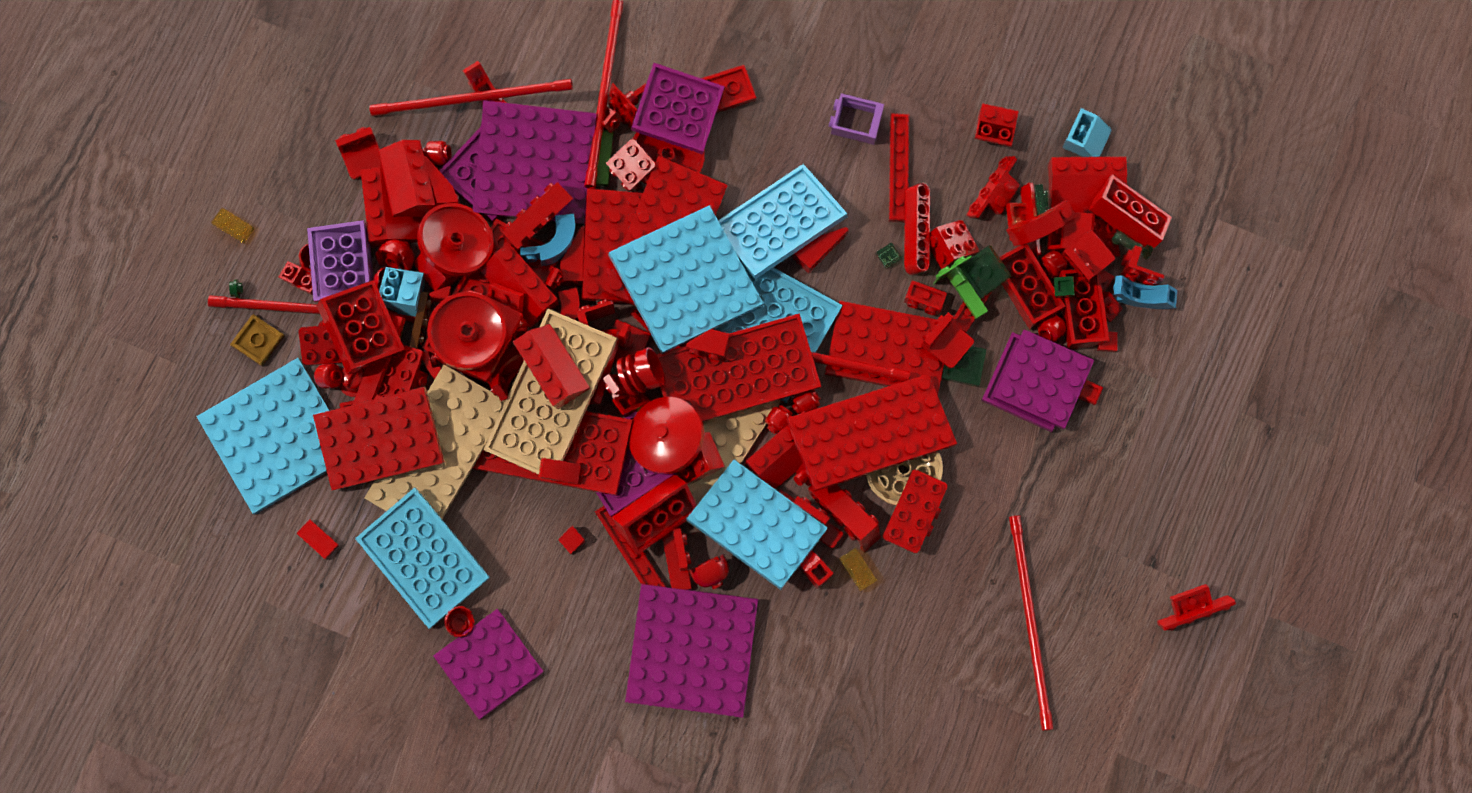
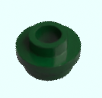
(235, 288)

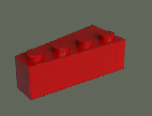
(536, 216)
(848, 513)

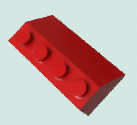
(406, 179)
(1130, 213)
(510, 270)
(1085, 313)
(551, 365)
(776, 459)
(655, 514)

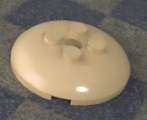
(890, 482)

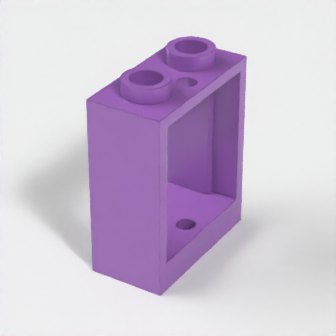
(861, 104)

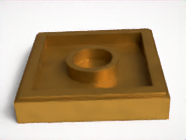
(257, 340)

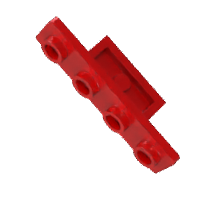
(997, 191)
(1023, 211)
(832, 534)
(677, 559)
(1194, 605)

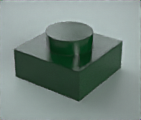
(1064, 287)

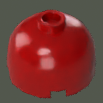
(396, 255)
(711, 572)

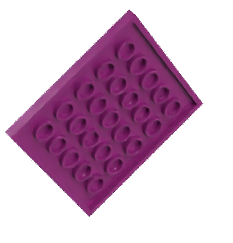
(526, 151)
(691, 650)

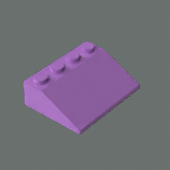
(339, 257)

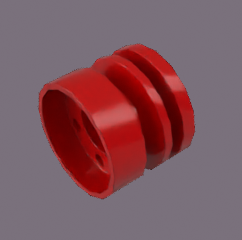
(640, 372)

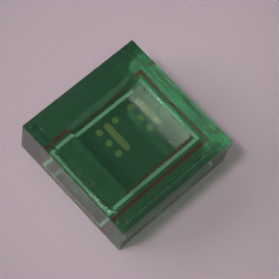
(888, 255)

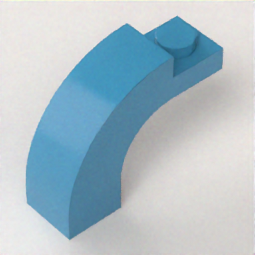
(557, 246)
(1144, 295)

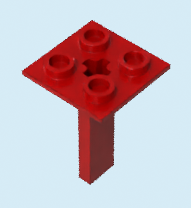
(625, 104)
(630, 339)

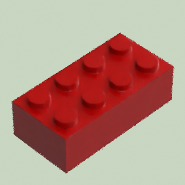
(1030, 287)

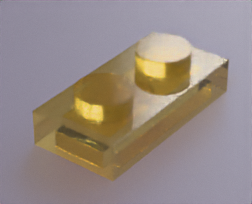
(232, 225)
(858, 569)

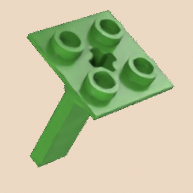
(963, 287)

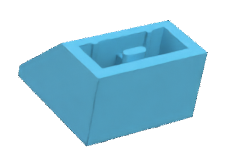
(1087, 135)
(402, 290)

